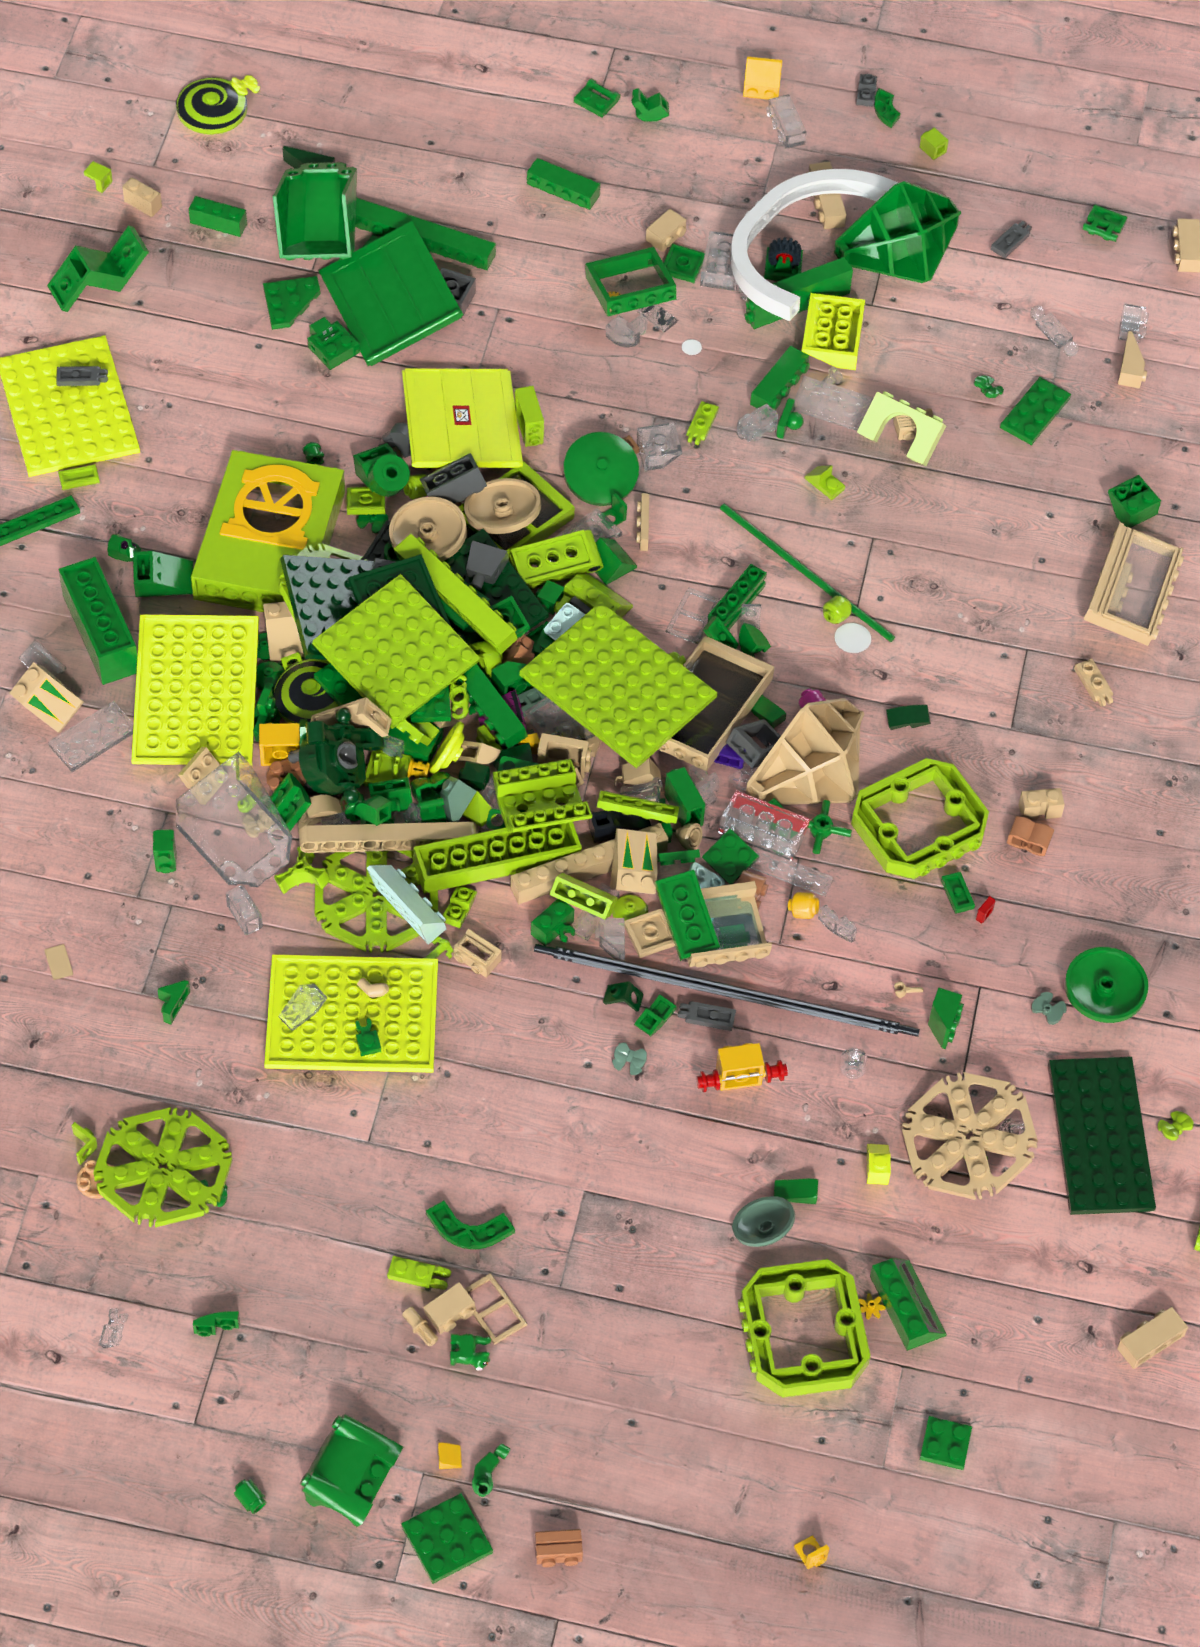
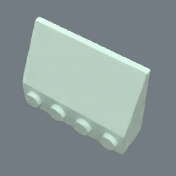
(407, 902)

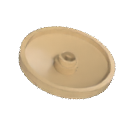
(503, 506)
(434, 521)

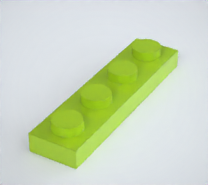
(638, 807)

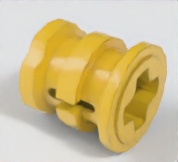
(419, 765)

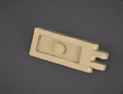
(1094, 682)

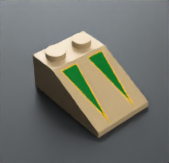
(46, 697)
(634, 861)

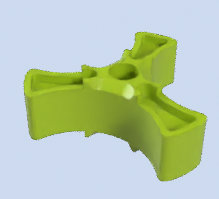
(302, 873)

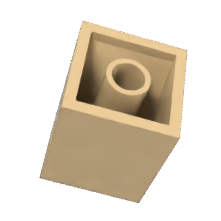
(281, 631)

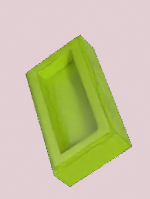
(78, 477)

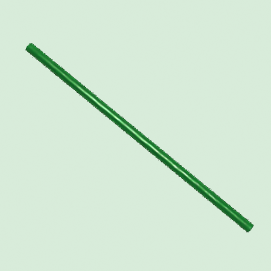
(804, 570)

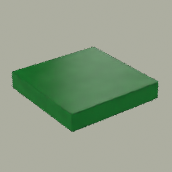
(684, 263)

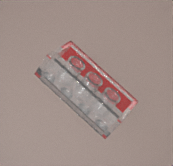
(764, 825)

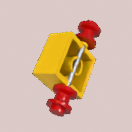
(740, 1068)

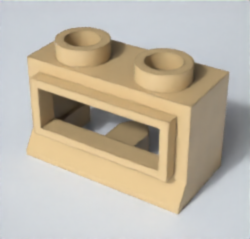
(477, 964)

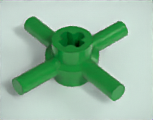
(822, 827)

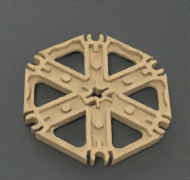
(956, 1143)

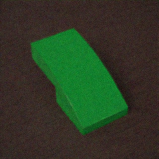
(655, 1017)

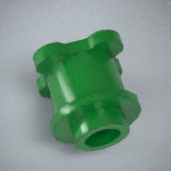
(313, 453)

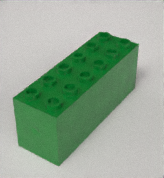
(99, 620)

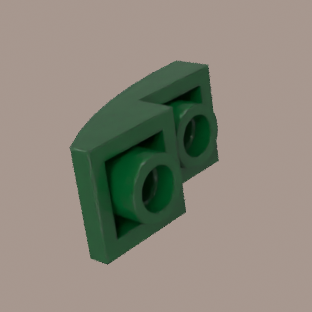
(908, 716)

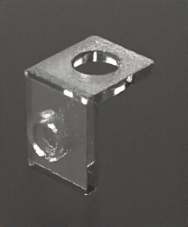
(751, 615)

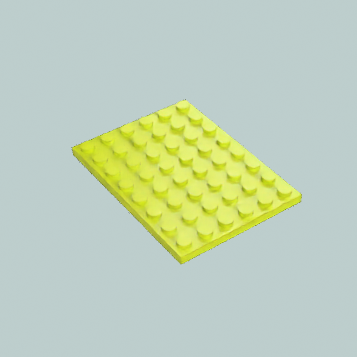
(66, 423)
(195, 688)
(328, 1039)

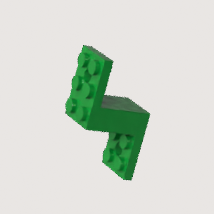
(98, 268)

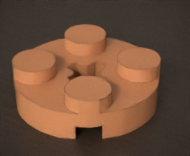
(280, 769)

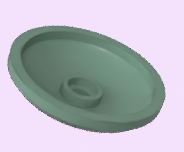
(763, 1221)

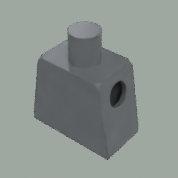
(485, 564)

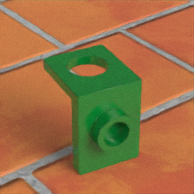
(618, 509)

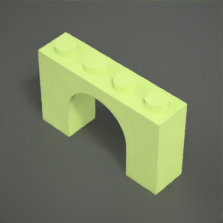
(885, 408)

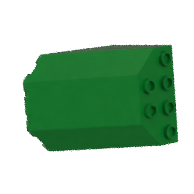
(316, 211)

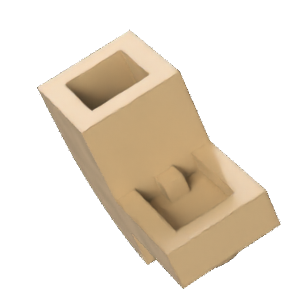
(321, 806)

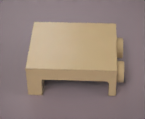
(559, 748)

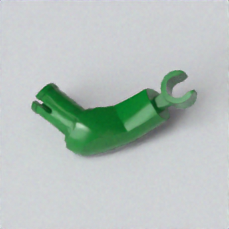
(482, 1477)

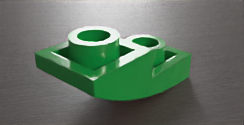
(208, 1324)

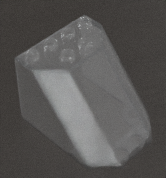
(235, 824)

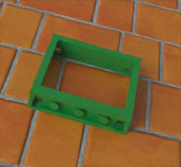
(627, 263)

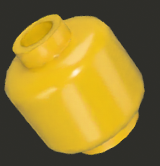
(803, 905)

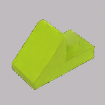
(824, 481)

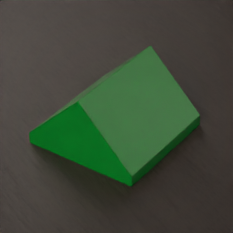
(614, 559)

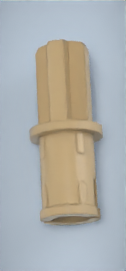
(420, 1326)

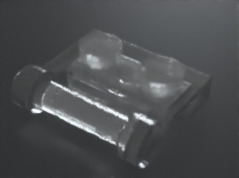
(646, 791)

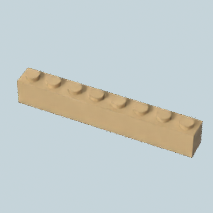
(580, 865)

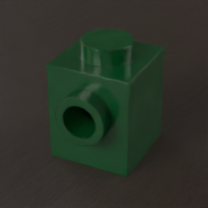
(475, 775)

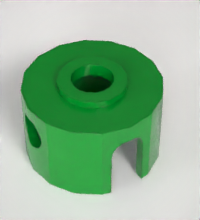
(381, 482)

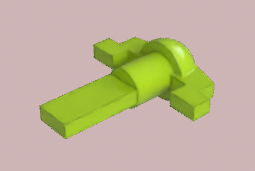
(443, 945)

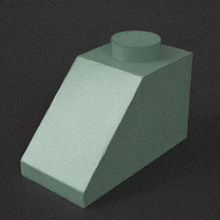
(456, 798)

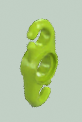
(464, 703)

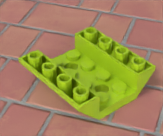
(538, 792)

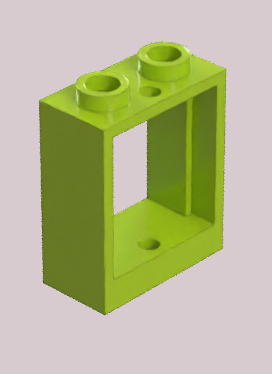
(529, 416)

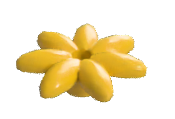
(875, 1308)

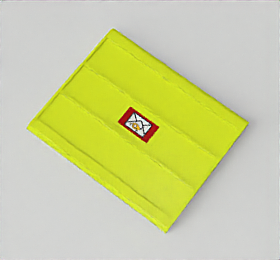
(460, 415)

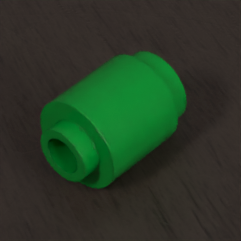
(250, 1496)

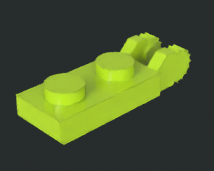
(417, 1273)

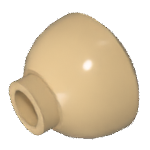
(689, 835)

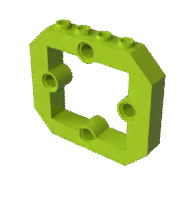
(920, 863)
(807, 1277)

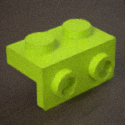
(419, 732)

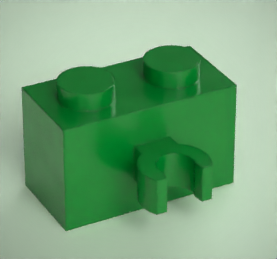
(395, 790)
(553, 922)

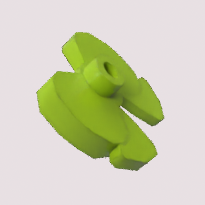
(1181, 1122)

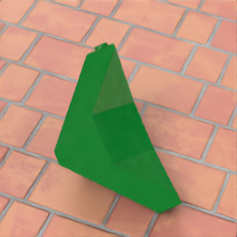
(901, 234)

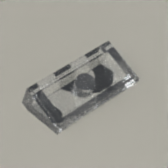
(659, 317)

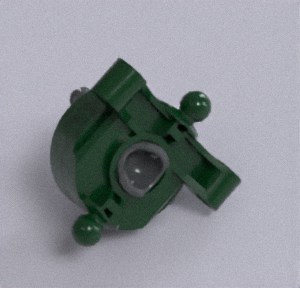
(334, 756)

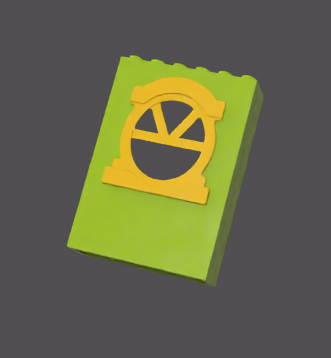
(243, 564)

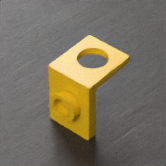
(815, 1558)

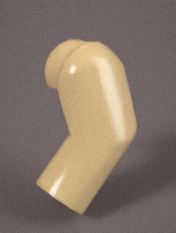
(373, 990)

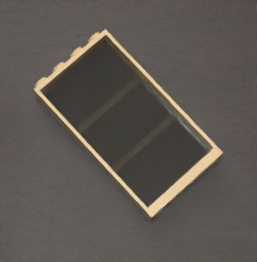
(738, 684)

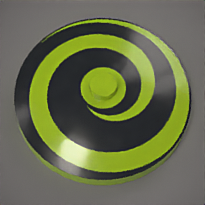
(211, 106)
(299, 694)

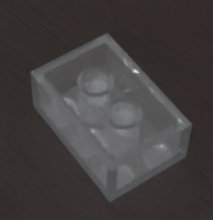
(717, 262)

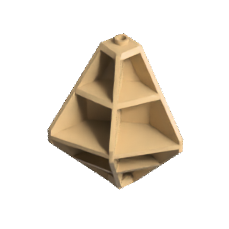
(813, 757)

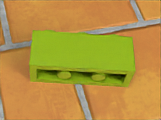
(583, 896)

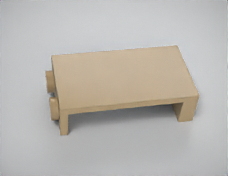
(364, 715)

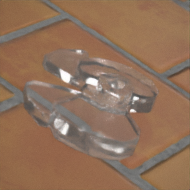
(411, 815)

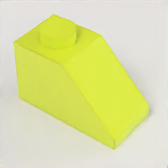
(878, 1164)

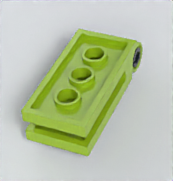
(578, 544)

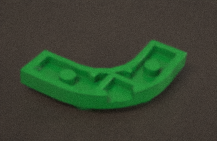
(465, 1235)

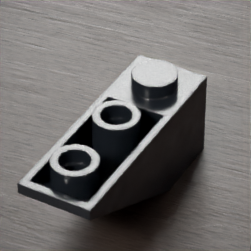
(604, 824)

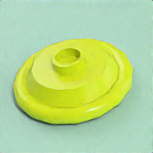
(449, 750)

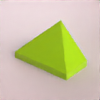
(478, 810)

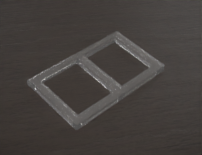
(690, 614)

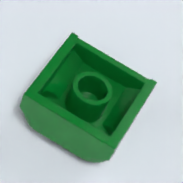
(513, 614)

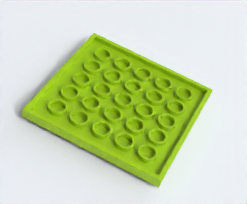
(396, 650)

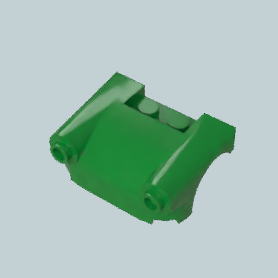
(350, 1469)

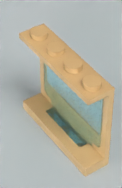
(735, 925)

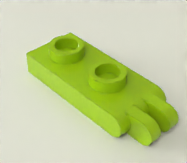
(702, 422)

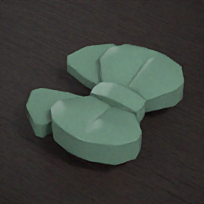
(1052, 1013)
(636, 1058)

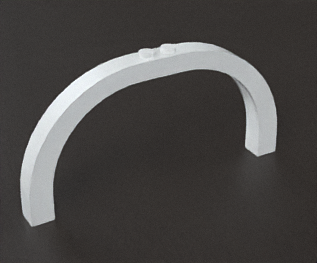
(802, 186)

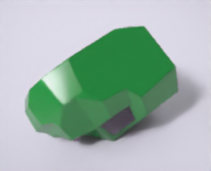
(122, 548)

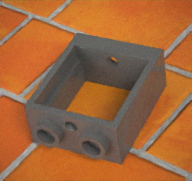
(741, 739)

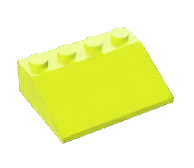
(834, 329)

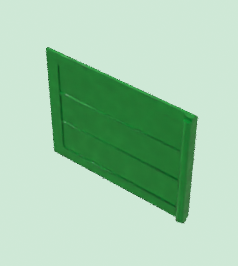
(391, 293)

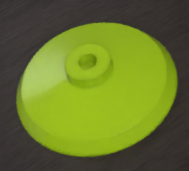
(629, 907)

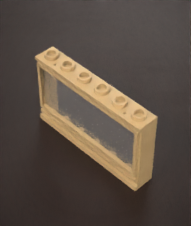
(1134, 585)

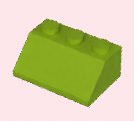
(593, 592)

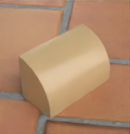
(478, 753)

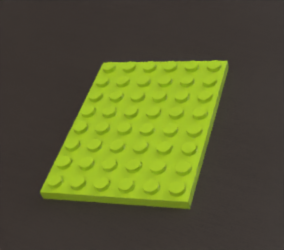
(618, 684)

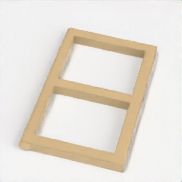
(505, 1300)

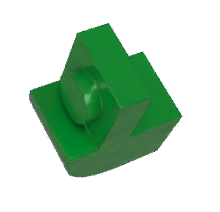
(650, 108)
(374, 810)

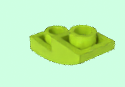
(459, 906)

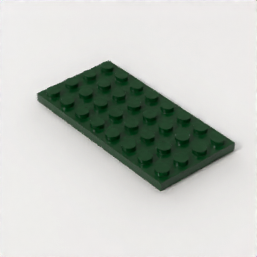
(1101, 1136)

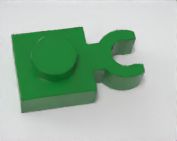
(367, 1040)

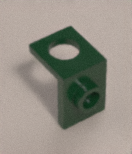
(622, 993)

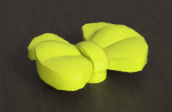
(248, 82)

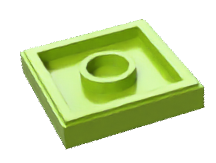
(364, 501)

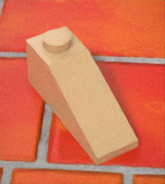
(1133, 364)

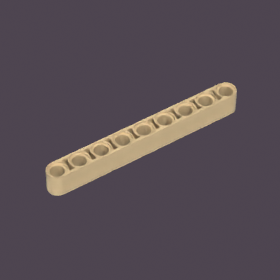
(379, 838)

